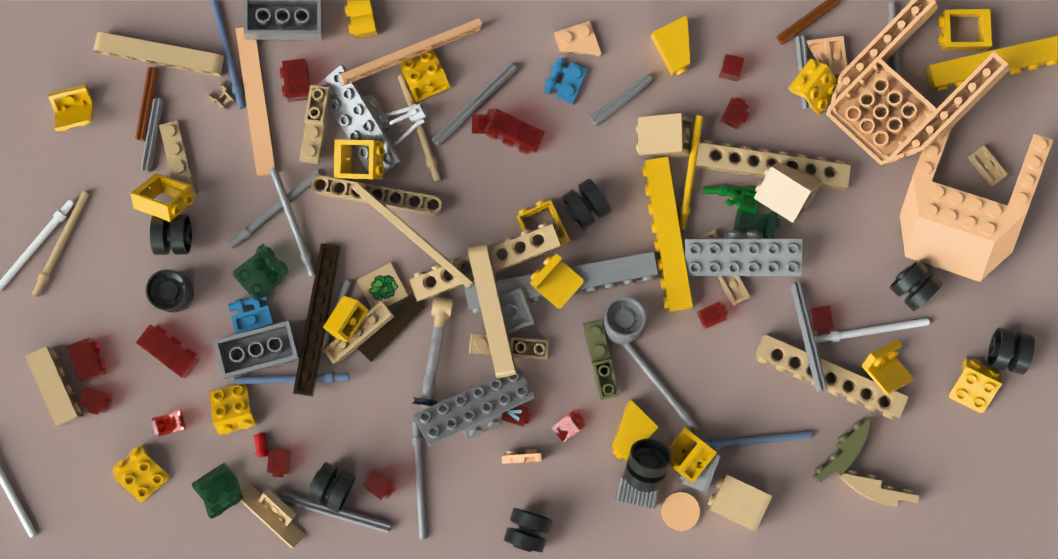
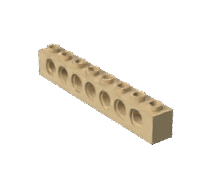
(704, 161)
(551, 242)
(895, 400)

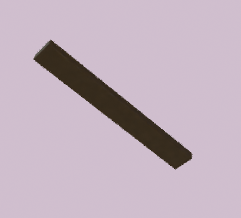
(316, 319)

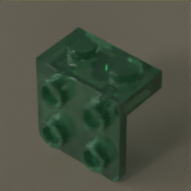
(760, 221)
(261, 272)
(218, 490)

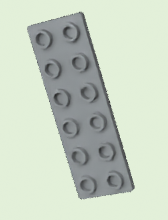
(359, 118)
(743, 255)
(474, 409)

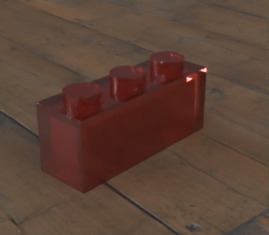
(512, 131)
(168, 350)

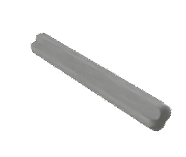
(802, 59)
(621, 99)
(152, 135)

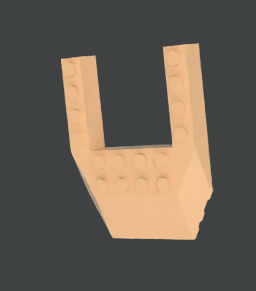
(885, 110)
(962, 229)

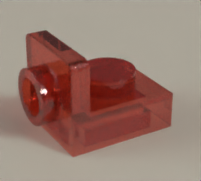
(569, 426)

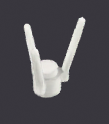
(415, 113)

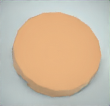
(680, 511)

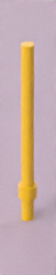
(684, 210)

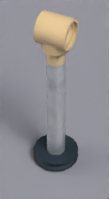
(441, 311)

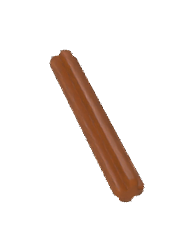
(807, 20)
(146, 105)

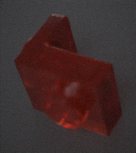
(168, 423)

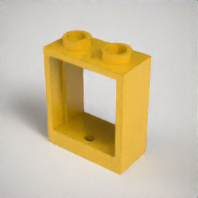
(984, 30)
(342, 159)
(144, 199)
(541, 206)
(700, 453)

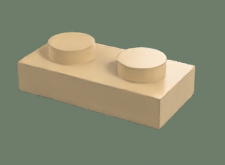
(987, 166)

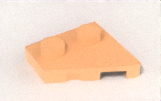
(578, 39)
(830, 52)
(513, 457)

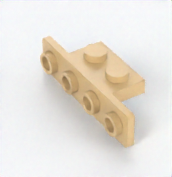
(273, 513)

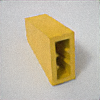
(673, 45)
(632, 427)

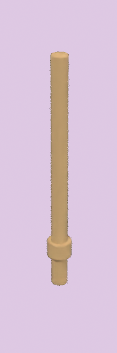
(431, 161)
(43, 278)

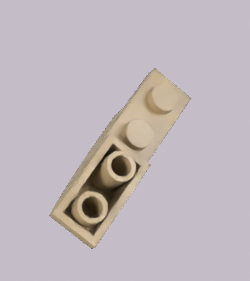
(315, 124)
(521, 347)
(871, 489)

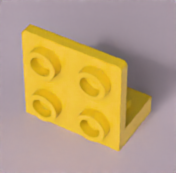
(424, 75)
(886, 368)

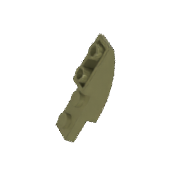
(600, 359)
(849, 446)

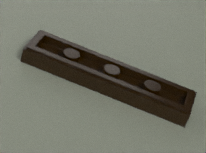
(383, 337)

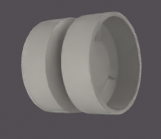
(624, 320)

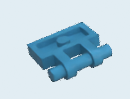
(571, 82)
(253, 319)

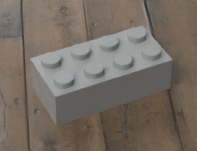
(282, 19)
(257, 350)

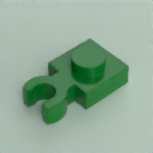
(744, 201)

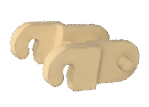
(224, 93)

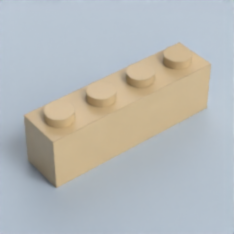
(54, 386)

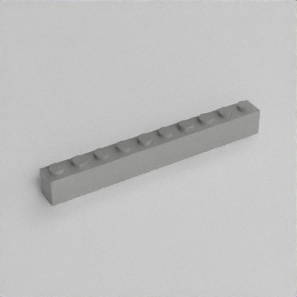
(594, 275)

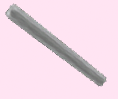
(474, 104)
(808, 337)
(344, 514)

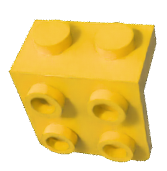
(815, 84)
(72, 107)
(556, 281)
(976, 385)
(231, 409)
(139, 473)

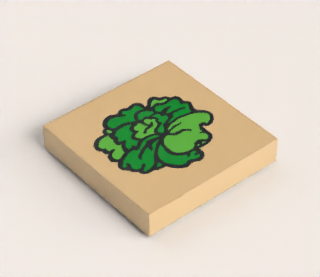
(382, 286)

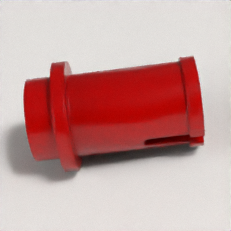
(261, 445)

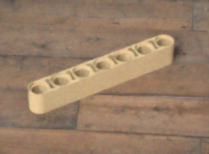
(158, 54)
(387, 194)
(492, 311)

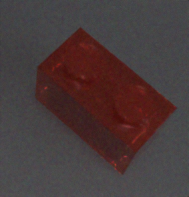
(296, 80)
(87, 360)
(380, 484)

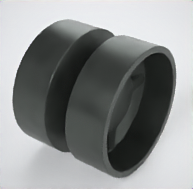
(581, 206)
(171, 234)
(912, 281)
(169, 291)
(1011, 351)
(647, 465)
(326, 484)
(526, 535)

